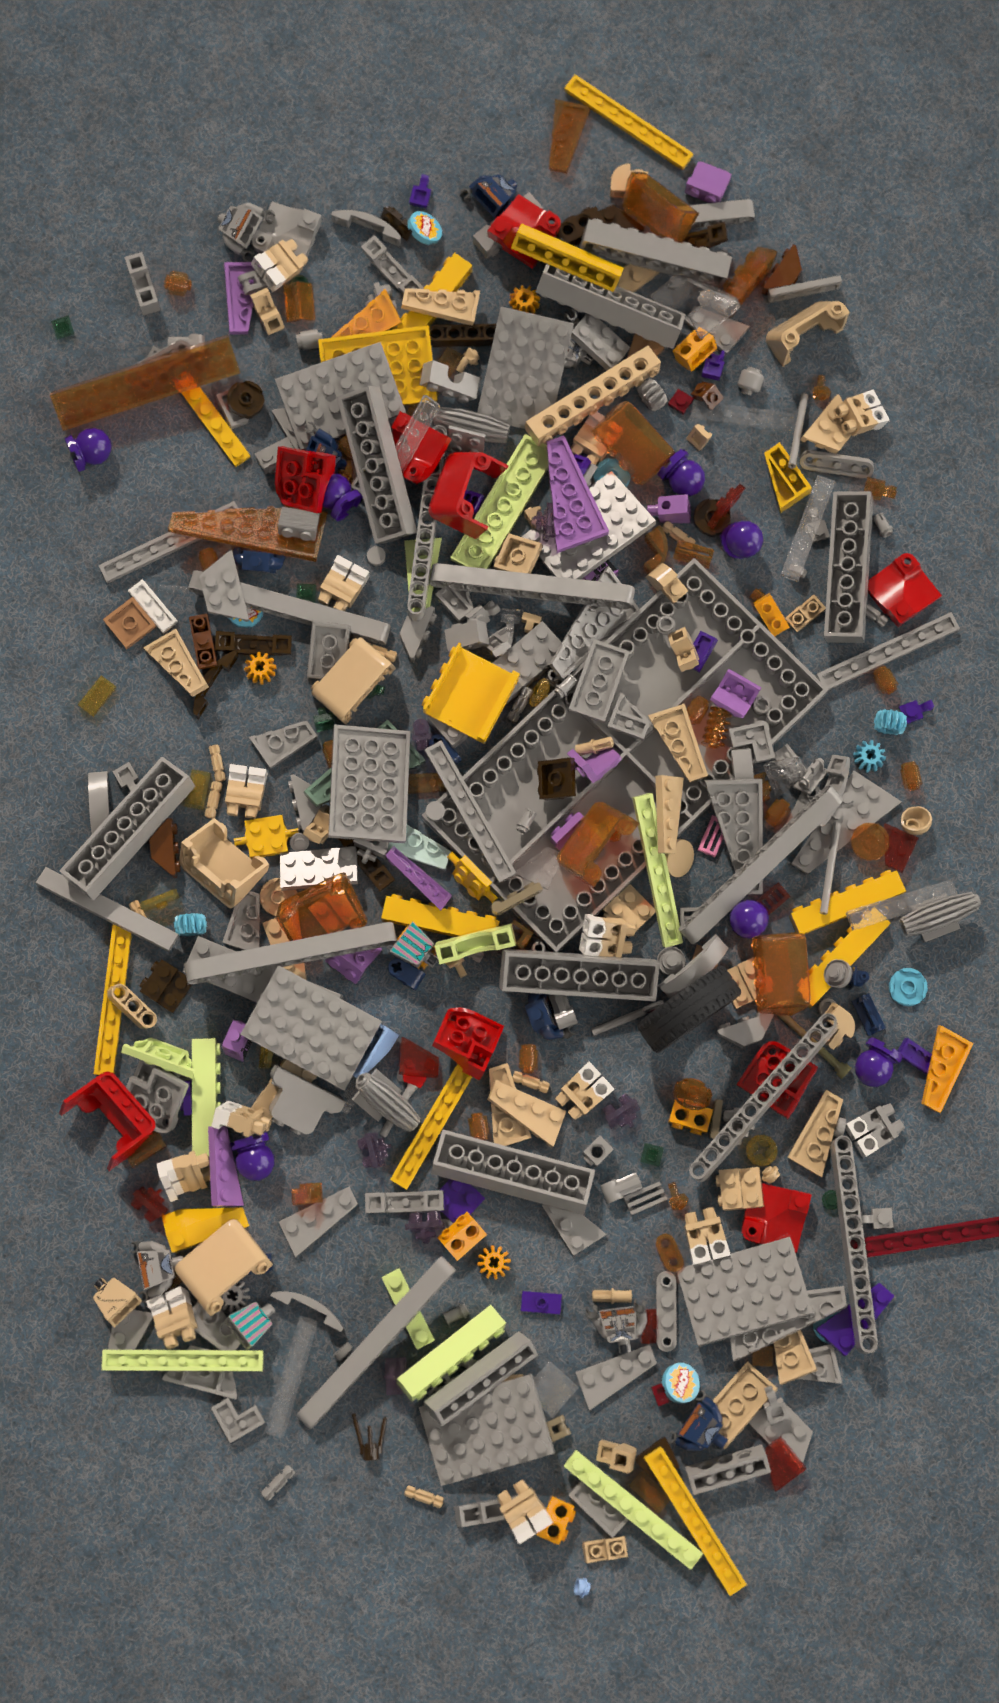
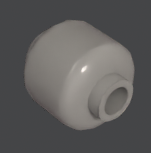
(750, 381)

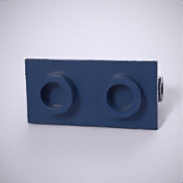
(858, 978)
(868, 1014)

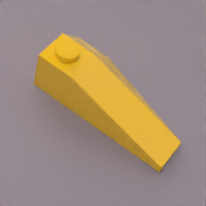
(193, 1226)

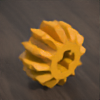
(531, 300)
(252, 669)
(500, 1264)

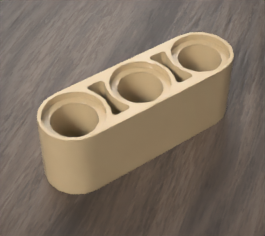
(141, 1008)

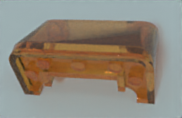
(590, 838)
(321, 909)

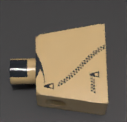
(115, 1300)

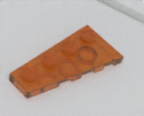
(566, 133)

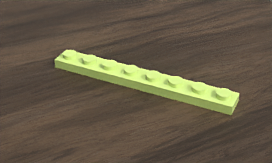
(657, 871)
(183, 1360)
(633, 1509)

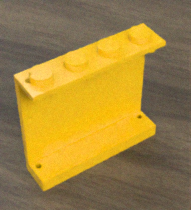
(469, 694)

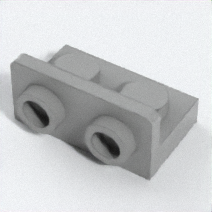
(268, 456)

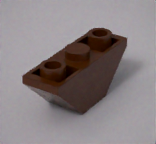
(784, 273)
(203, 641)
(164, 848)

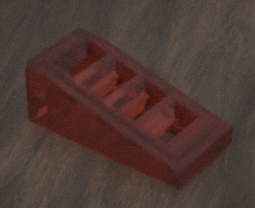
(782, 890)

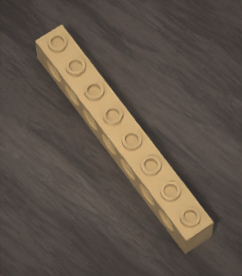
(644, 358)

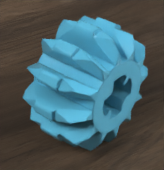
(890, 722)
(864, 750)
(190, 924)

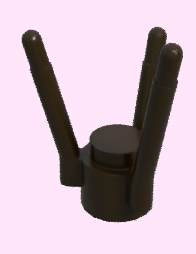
(371, 1450)

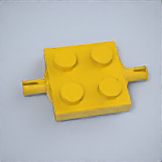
(266, 836)
(471, 878)

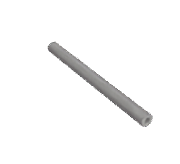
(798, 430)
(830, 868)

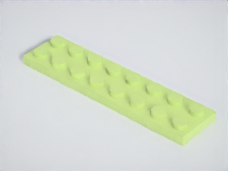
(504, 504)

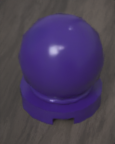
(89, 447)
(683, 474)
(340, 497)
(741, 539)
(749, 919)
(875, 1065)
(254, 1158)

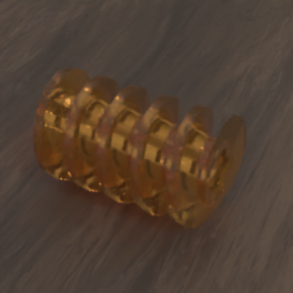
(715, 728)

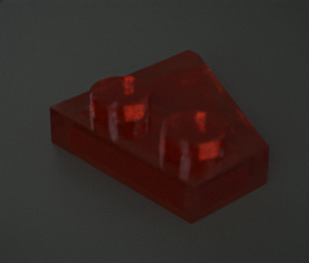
(726, 504)
(900, 848)
(417, 1061)
(783, 1463)

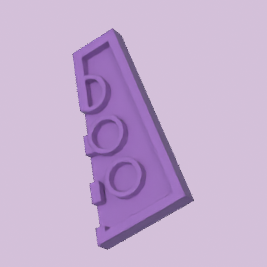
(238, 304)
(419, 878)
(223, 1173)

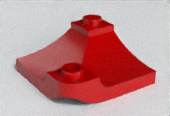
(522, 212)
(427, 453)
(303, 477)
(902, 589)
(468, 1039)
(763, 1065)
(779, 1218)

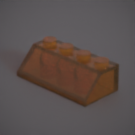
(750, 274)

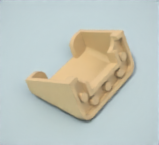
(785, 337)
(351, 679)
(220, 864)
(220, 1264)

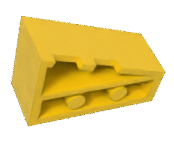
(787, 482)

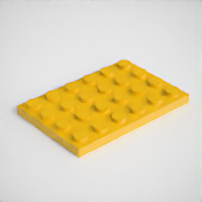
(405, 352)

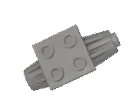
(470, 429)
(939, 916)
(382, 1098)

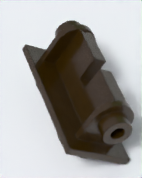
(393, 218)

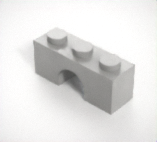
(142, 283)
(436, 378)

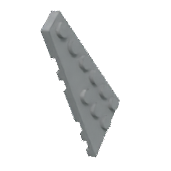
(590, 624)
(861, 804)
(740, 818)
(823, 1302)

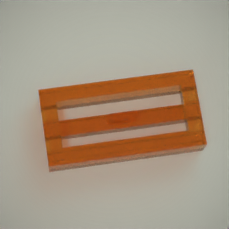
(687, 556)

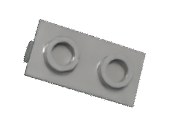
(812, 778)

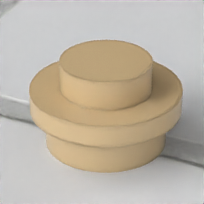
(770, 1174)

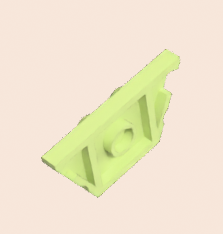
(161, 1054)

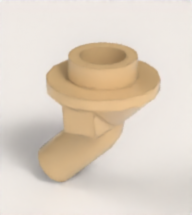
(470, 357)
(459, 967)

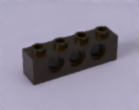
(573, 223)

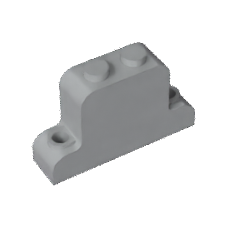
(300, 1101)

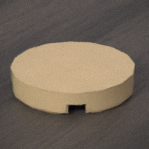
(681, 862)
(269, 892)

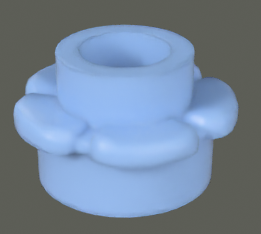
(581, 1587)

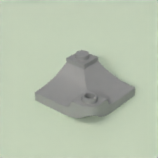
(287, 225)
(158, 1093)

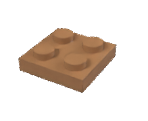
(129, 623)

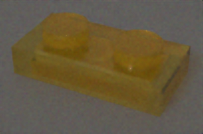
(197, 796)

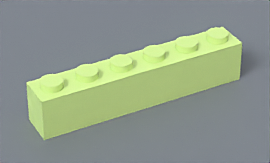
(204, 1090)
(451, 1353)

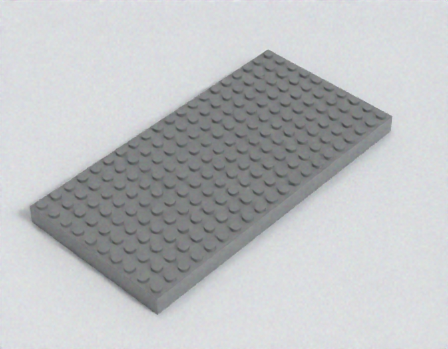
(507, 775)

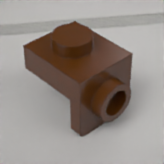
(708, 394)

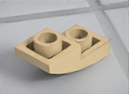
(805, 613)
(604, 1549)

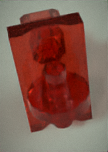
(151, 1200)

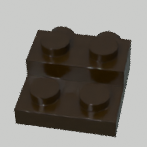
(556, 779)
(165, 985)

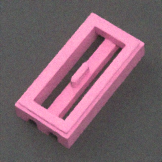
(707, 851)

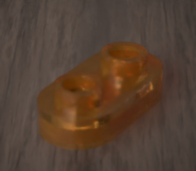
(669, 1252)

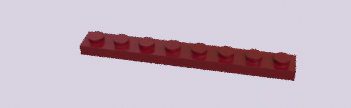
(930, 1237)

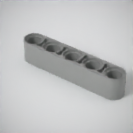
(728, 212)

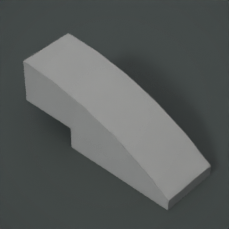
(478, 1513)

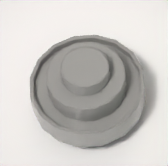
(671, 960)
(838, 973)

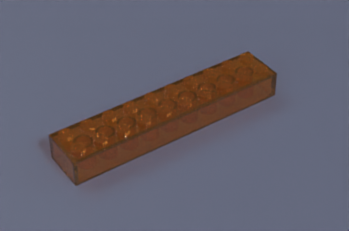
(145, 382)

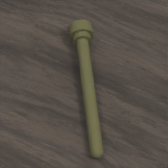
(841, 1068)

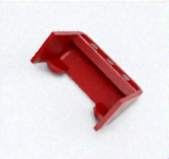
(447, 500)
(119, 1107)

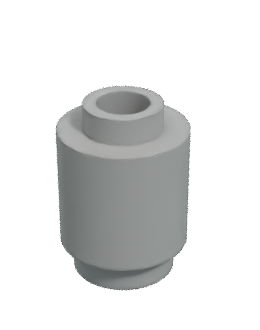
(308, 339)

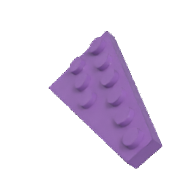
(573, 506)

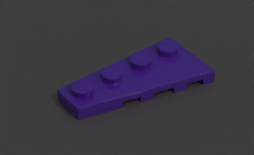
(839, 1328)

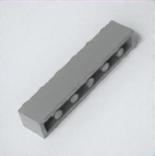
(480, 1378)

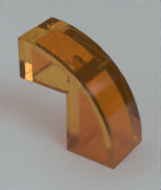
(658, 544)

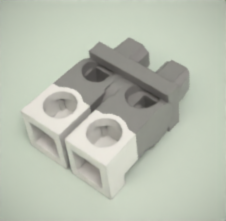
(880, 1126)

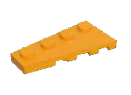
(375, 317)
(945, 1065)

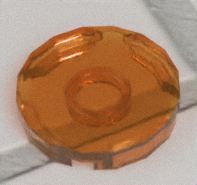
(870, 841)
(692, 1094)

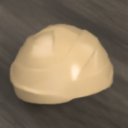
(916, 820)

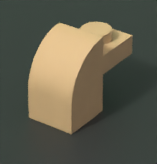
(619, 180)
(267, 312)
(666, 579)
(683, 649)
(318, 829)
(845, 1022)
(619, 1456)

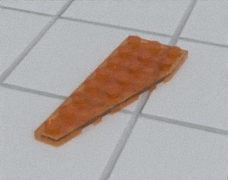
(248, 529)

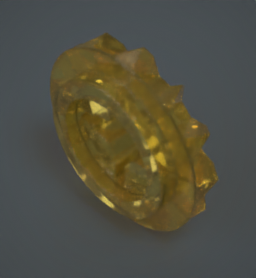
(539, 692)
(770, 1153)

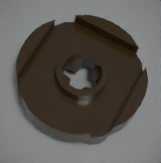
(243, 389)
(701, 518)

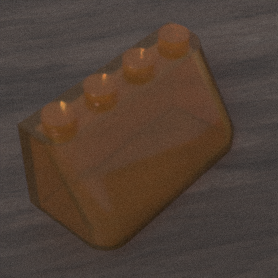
(657, 207)
(633, 442)
(781, 973)

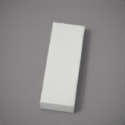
(153, 606)

